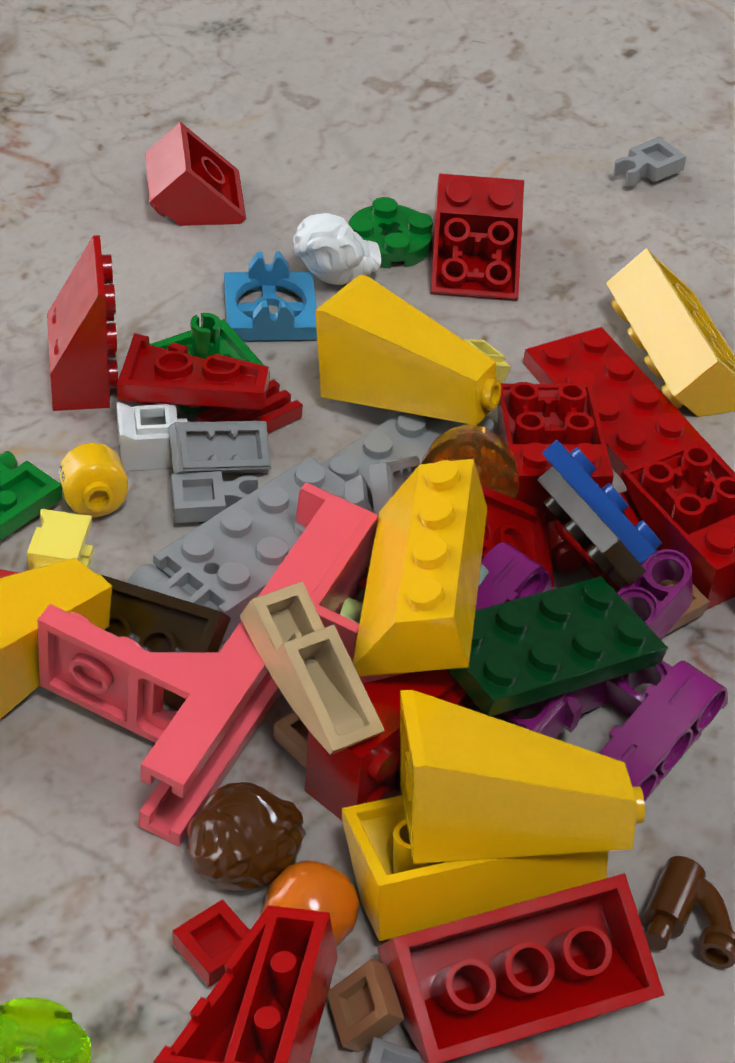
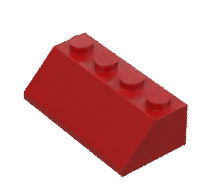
(521, 969)

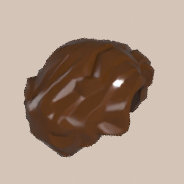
(244, 837)

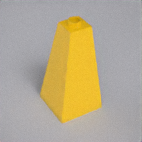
(399, 359)
(23, 600)
(504, 790)

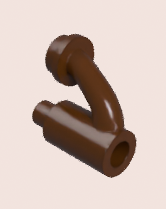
(672, 902)

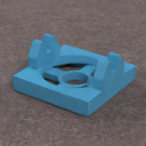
(268, 280)

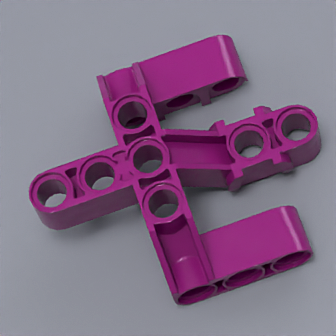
(670, 710)

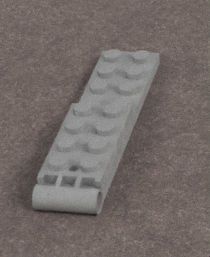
(243, 546)

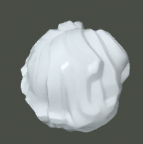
(334, 250)

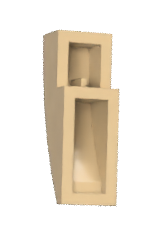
(311, 668)

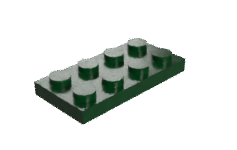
(554, 646)

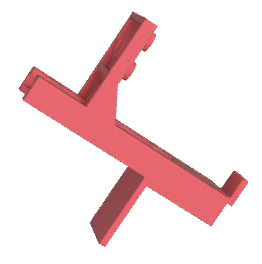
(224, 689)

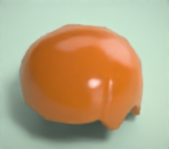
(317, 888)

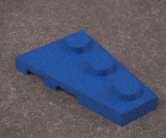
(604, 502)

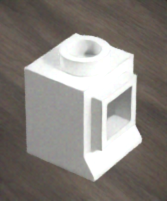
(145, 436)

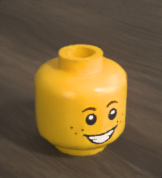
(91, 475)

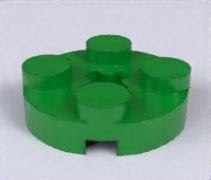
(406, 231)

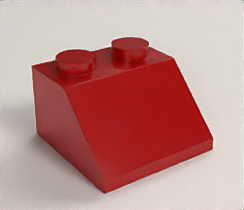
(193, 181)

